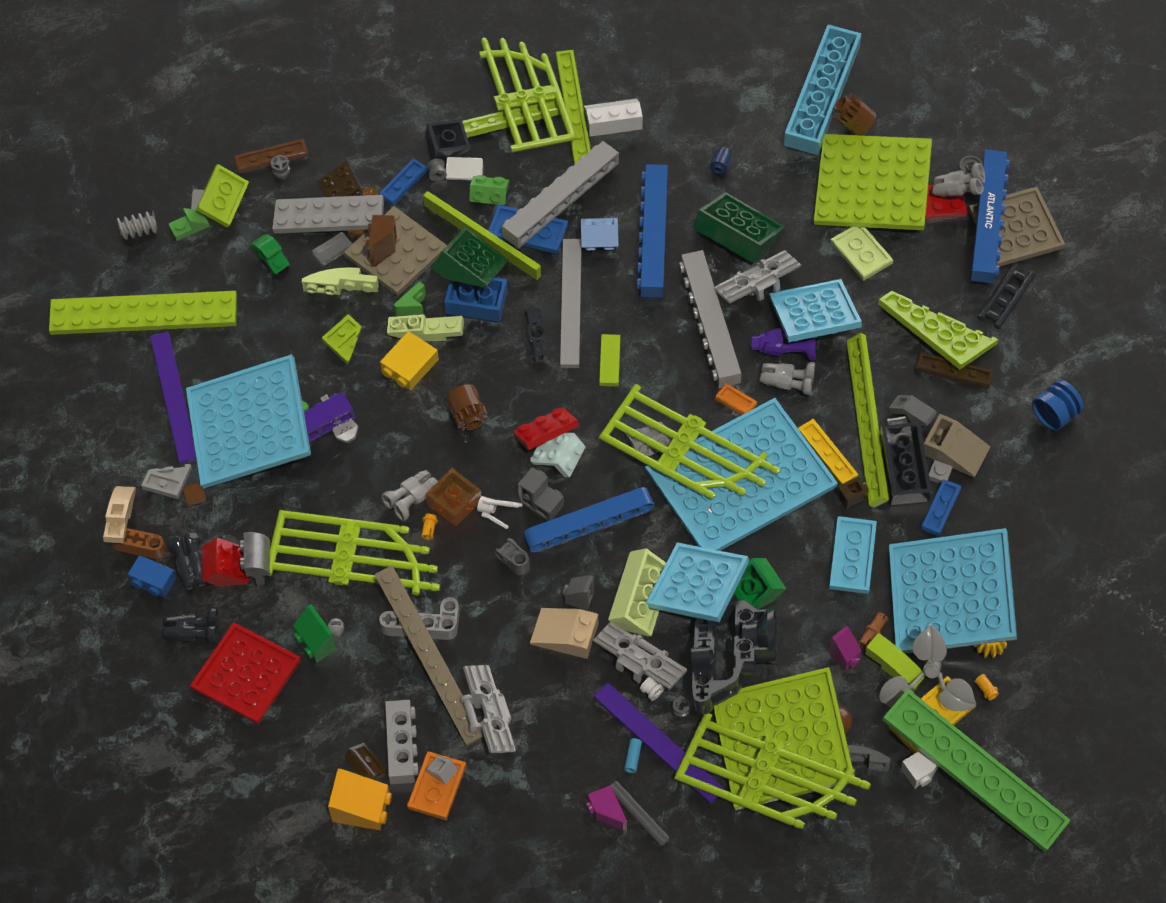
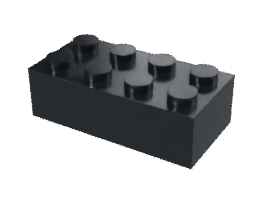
(905, 463)

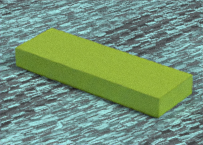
(610, 360)

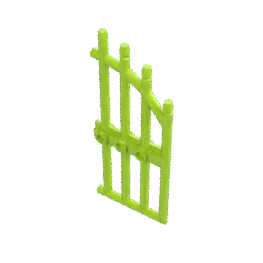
(523, 98)
(680, 445)
(345, 550)
(762, 769)

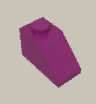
(845, 649)
(606, 808)

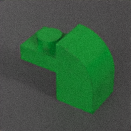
(270, 251)

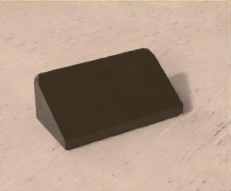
(365, 762)

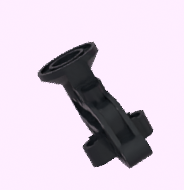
(754, 643)

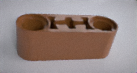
(141, 544)

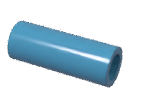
(633, 755)

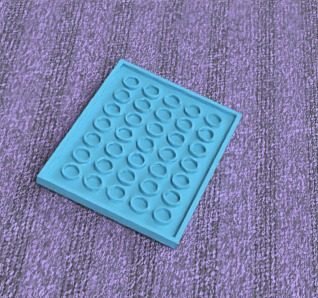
(737, 516)

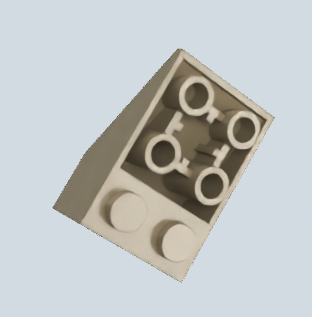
(955, 446)

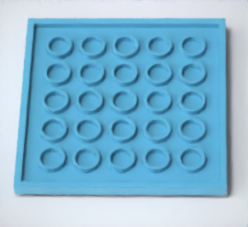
(248, 421)
(956, 586)

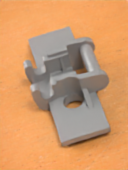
(758, 278)
(637, 659)
(494, 708)

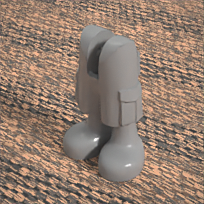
(955, 182)
(782, 374)
(414, 490)

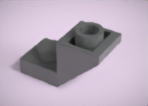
(913, 408)

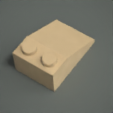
(565, 631)

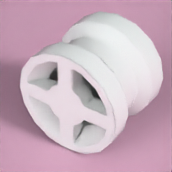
(652, 688)

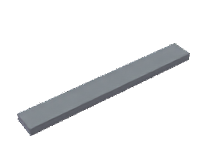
(570, 303)

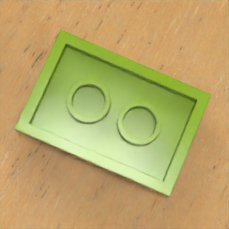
(222, 195)

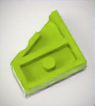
(343, 338)

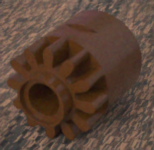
(854, 114)
(466, 407)

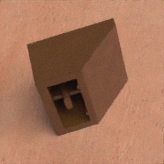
(382, 238)

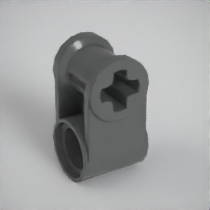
(511, 554)

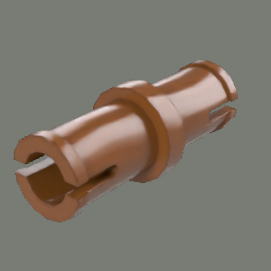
(872, 630)

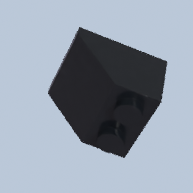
(446, 139)

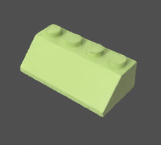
(636, 585)

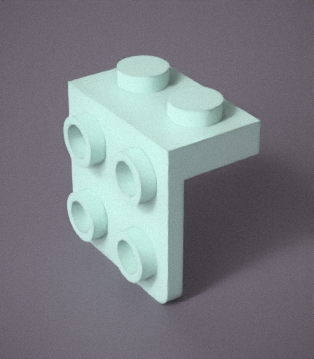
(560, 452)

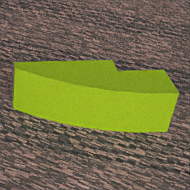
(893, 660)

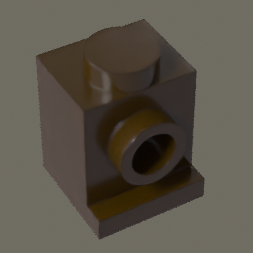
(852, 492)

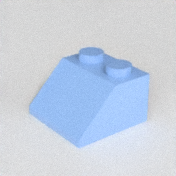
(599, 233)

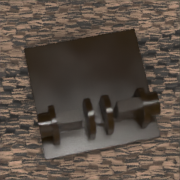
(340, 182)

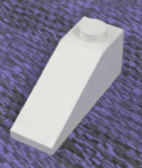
(919, 769)

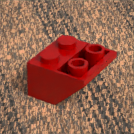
(222, 563)

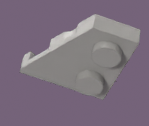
(167, 481)

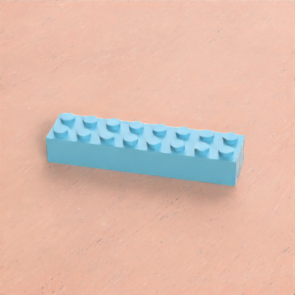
(822, 89)

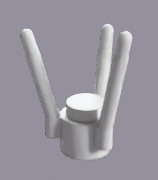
(488, 506)

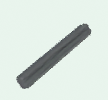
(639, 814)

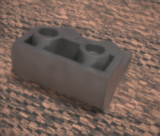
(256, 556)

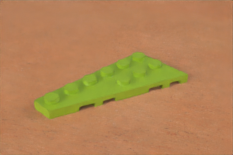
(939, 331)

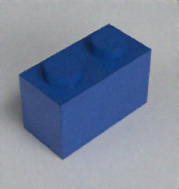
(151, 576)

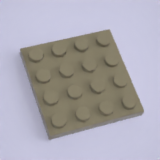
(1026, 227)
(414, 254)

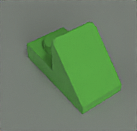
(189, 224)
(410, 302)

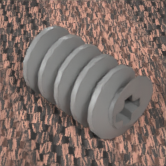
(137, 225)

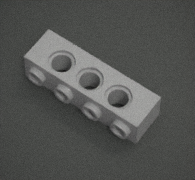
(395, 712)

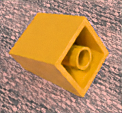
(359, 801)

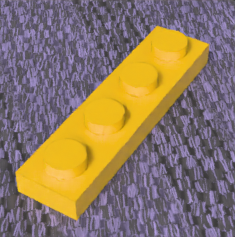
(827, 452)

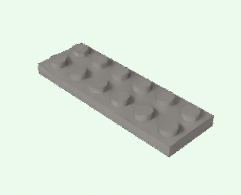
(326, 213)

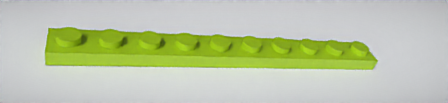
(867, 420)

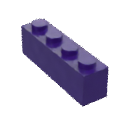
(328, 415)

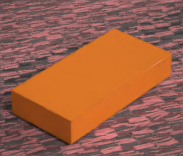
(735, 399)

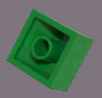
(759, 584)
(314, 635)

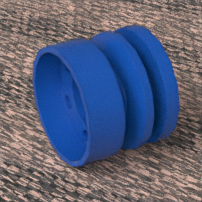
(1057, 405)

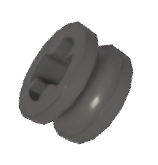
(686, 710)

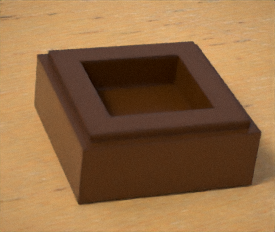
(194, 494)

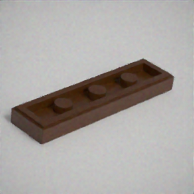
(263, 157)

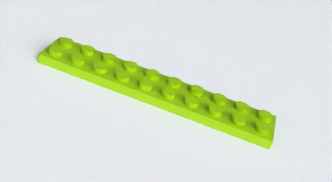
(143, 312)

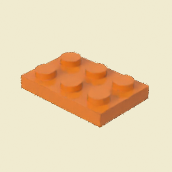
(432, 795)

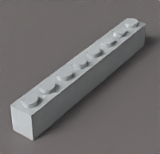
(560, 194)
(710, 319)

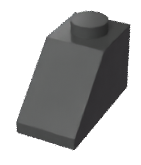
(579, 592)

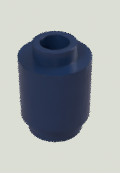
(721, 160)

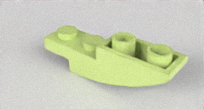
(334, 280)
(426, 328)

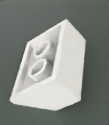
(613, 117)

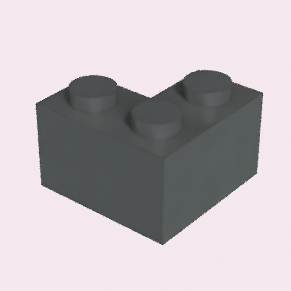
(537, 495)

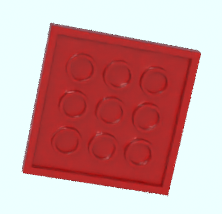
(245, 673)

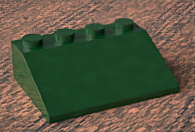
(738, 227)
(469, 260)

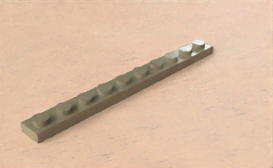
(427, 652)

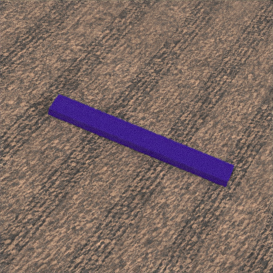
(174, 397)
(652, 737)

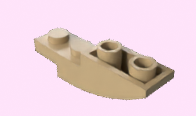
(118, 513)

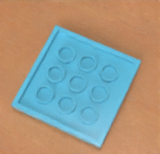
(815, 310)
(697, 582)

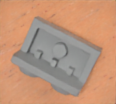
(652, 433)

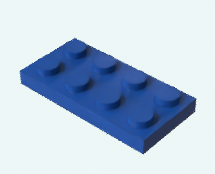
(547, 239)

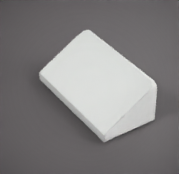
(463, 168)

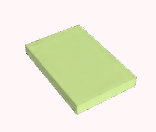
(861, 251)

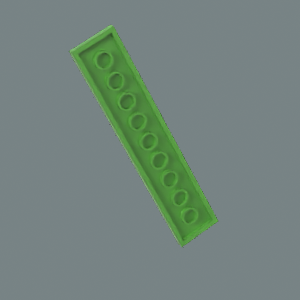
(976, 770)

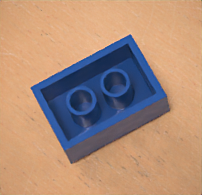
(477, 301)

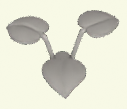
(931, 647)

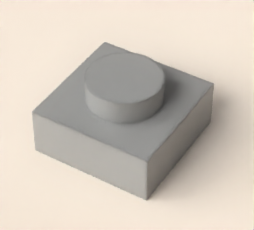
(940, 471)

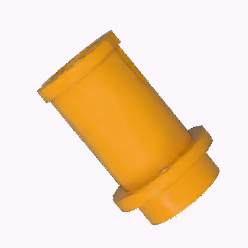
(428, 526)
(990, 692)

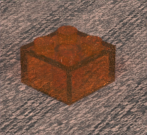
(453, 497)

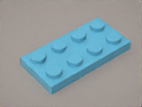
(853, 555)

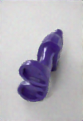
(773, 344)

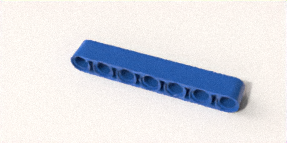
(588, 519)

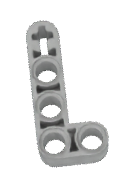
(439, 621)

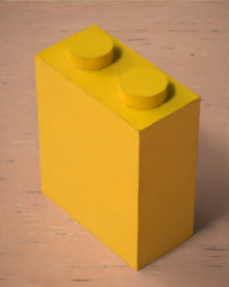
(409, 361)

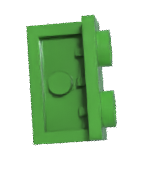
(488, 190)

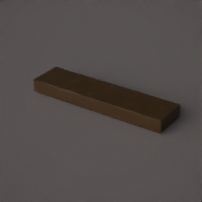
(945, 369)

